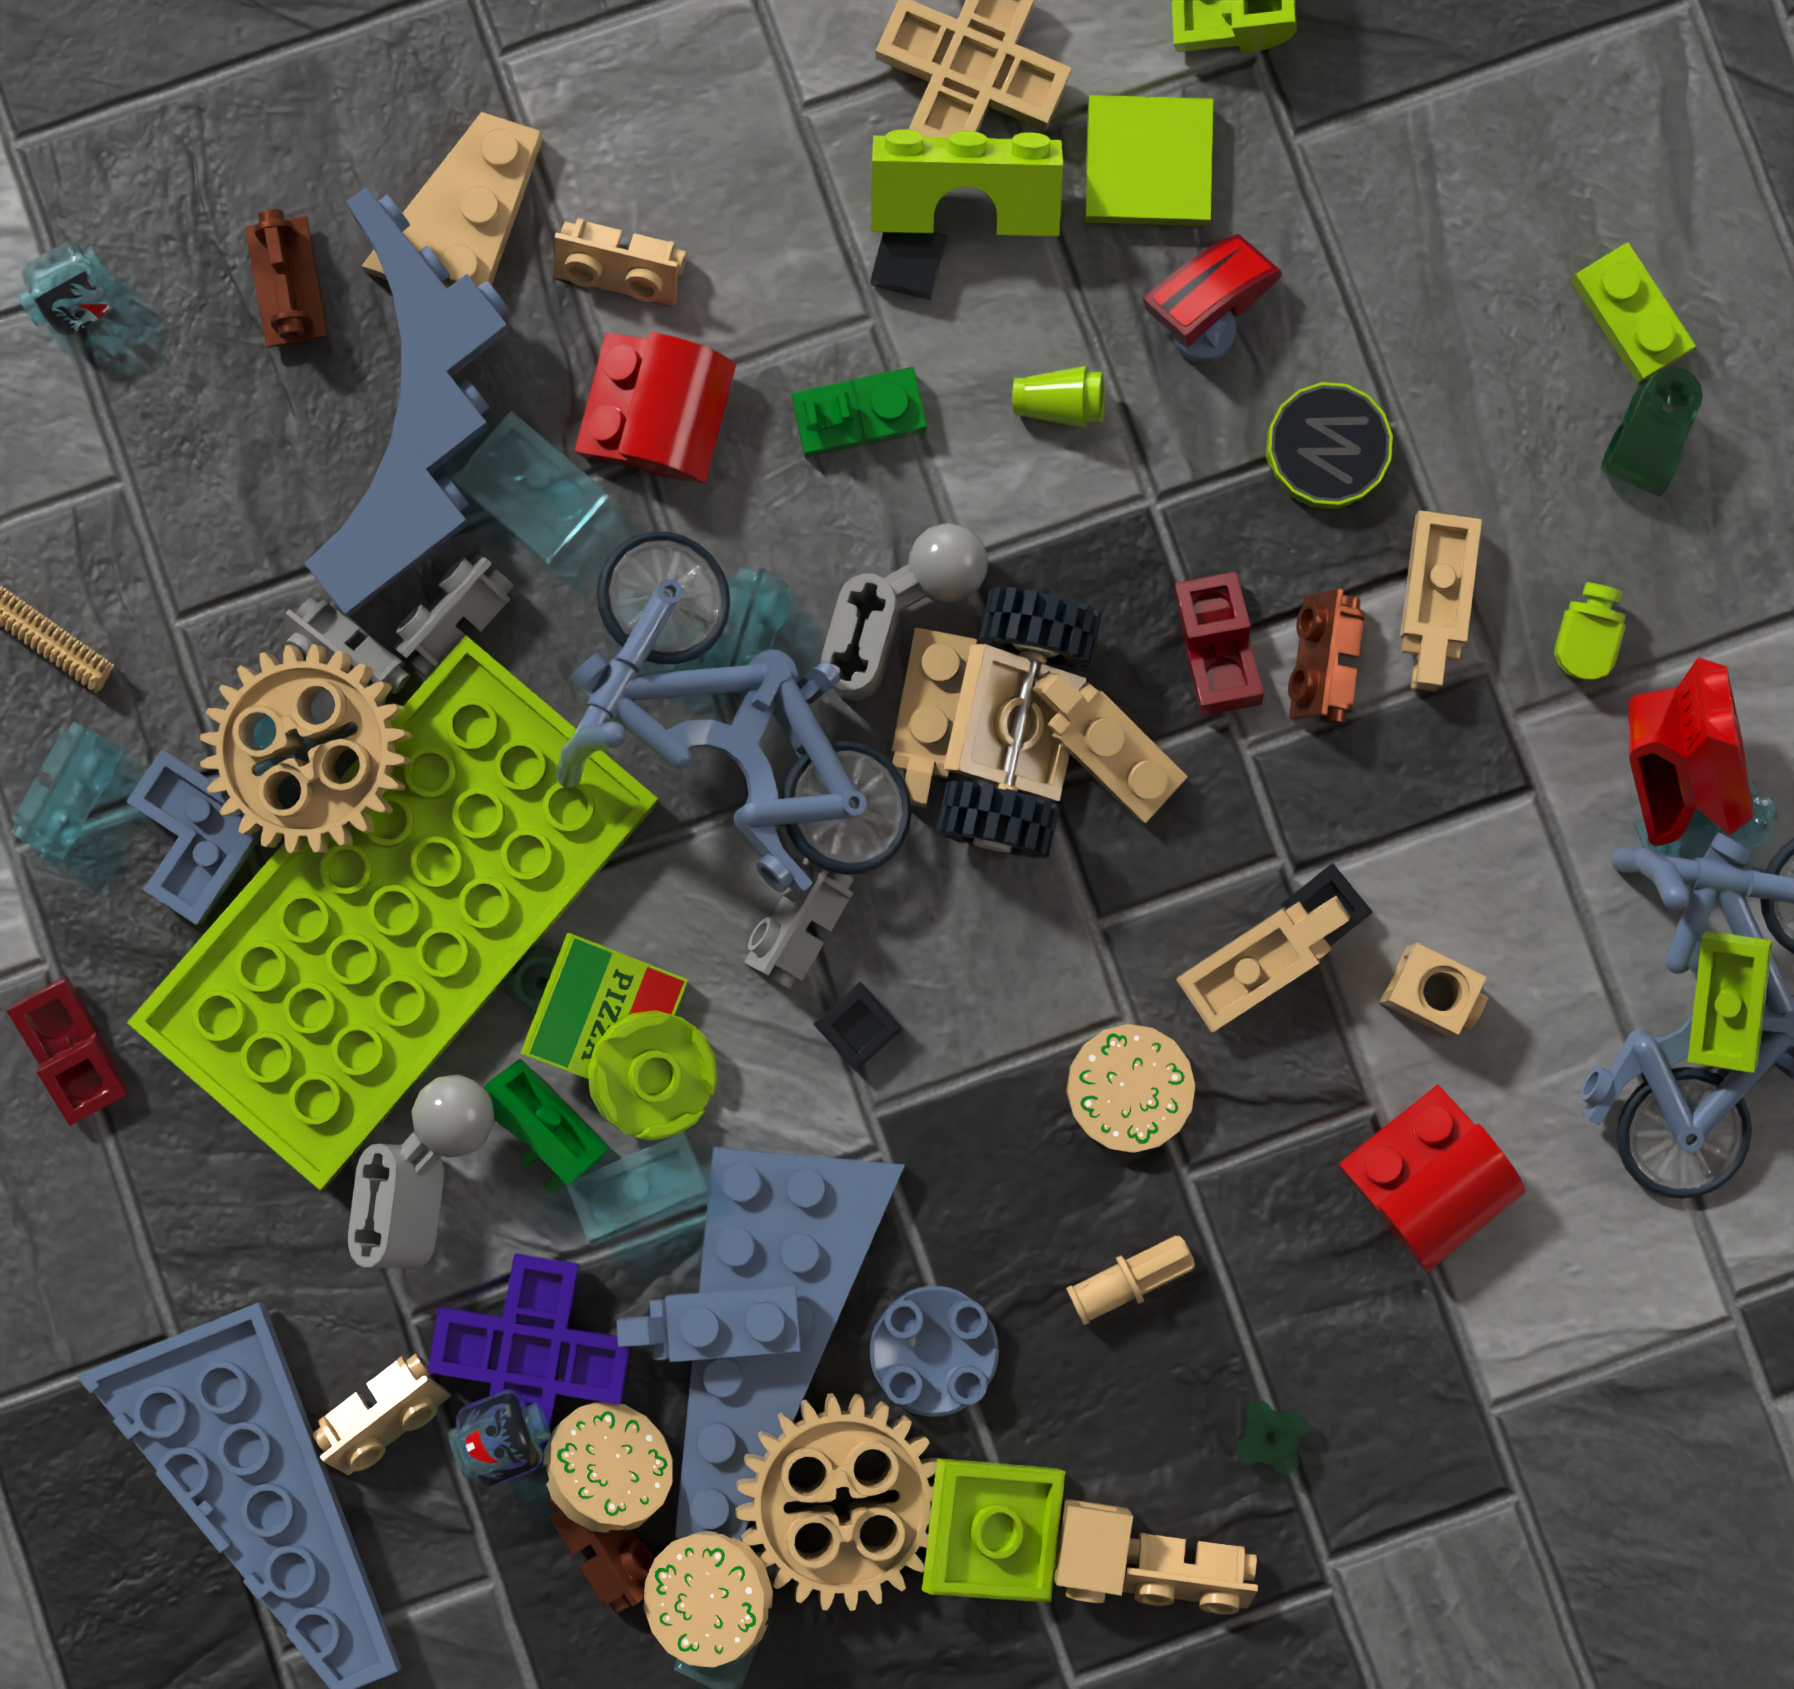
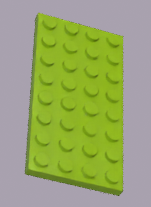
(369, 960)

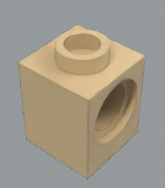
(1407, 984)
(1092, 1550)

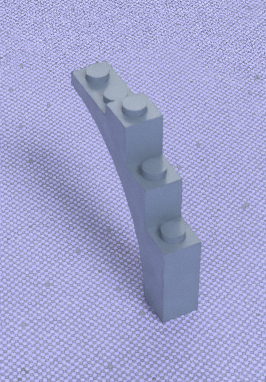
(440, 333)

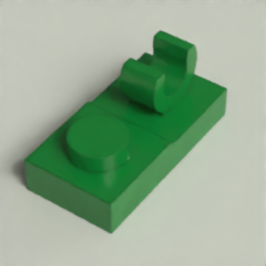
(859, 412)
(545, 1124)

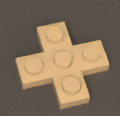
(972, 65)

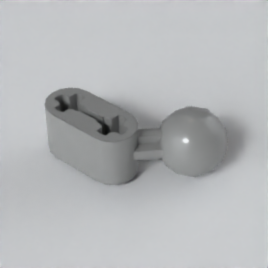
(942, 565)
(402, 1185)

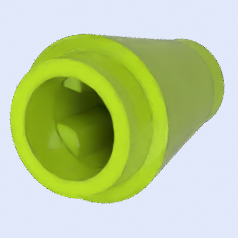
(1061, 396)

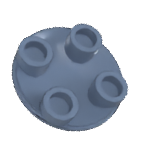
(934, 1351)

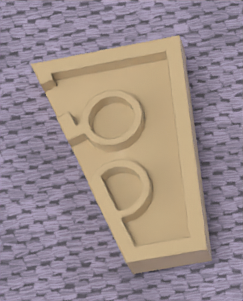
(472, 200)

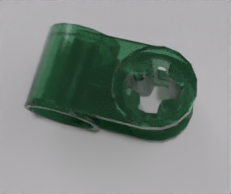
(1650, 440)

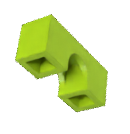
(917, 171)

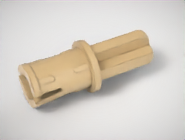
(1131, 1278)

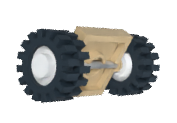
(1003, 726)

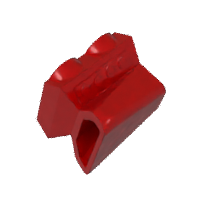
(1689, 755)

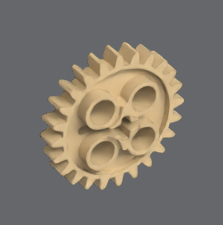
(287, 696)
(845, 1561)

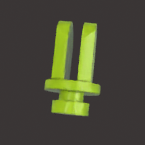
(1590, 634)

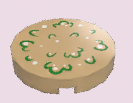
(1130, 1088)
(608, 1467)
(707, 1599)

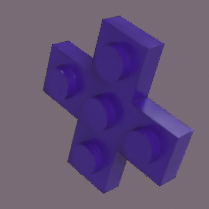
(532, 1342)

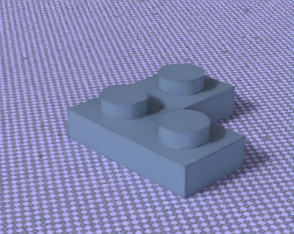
(207, 846)

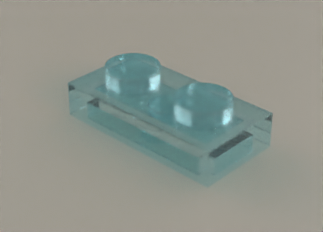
(638, 1189)

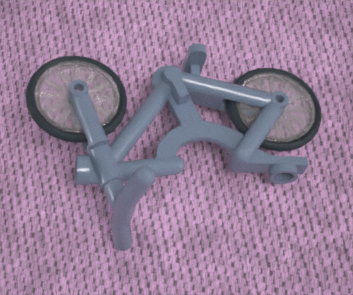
(669, 606)
(1687, 1125)

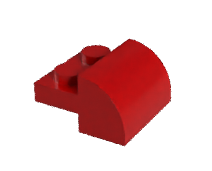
(656, 405)
(1433, 1177)

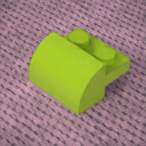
(1227, 23)

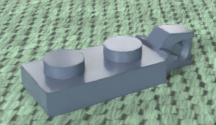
(717, 1324)

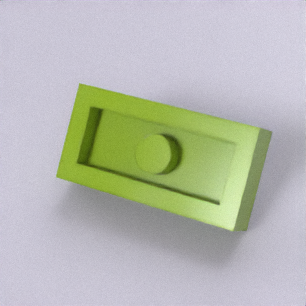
(1632, 313)
(1729, 1001)

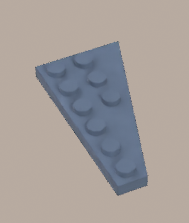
(770, 1226)
(242, 1461)

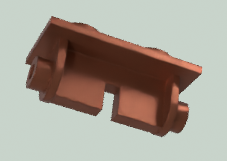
(286, 279)
(1326, 628)
(620, 1562)

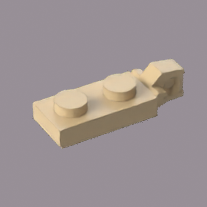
(1438, 593)
(929, 708)
(1110, 746)
(1261, 961)

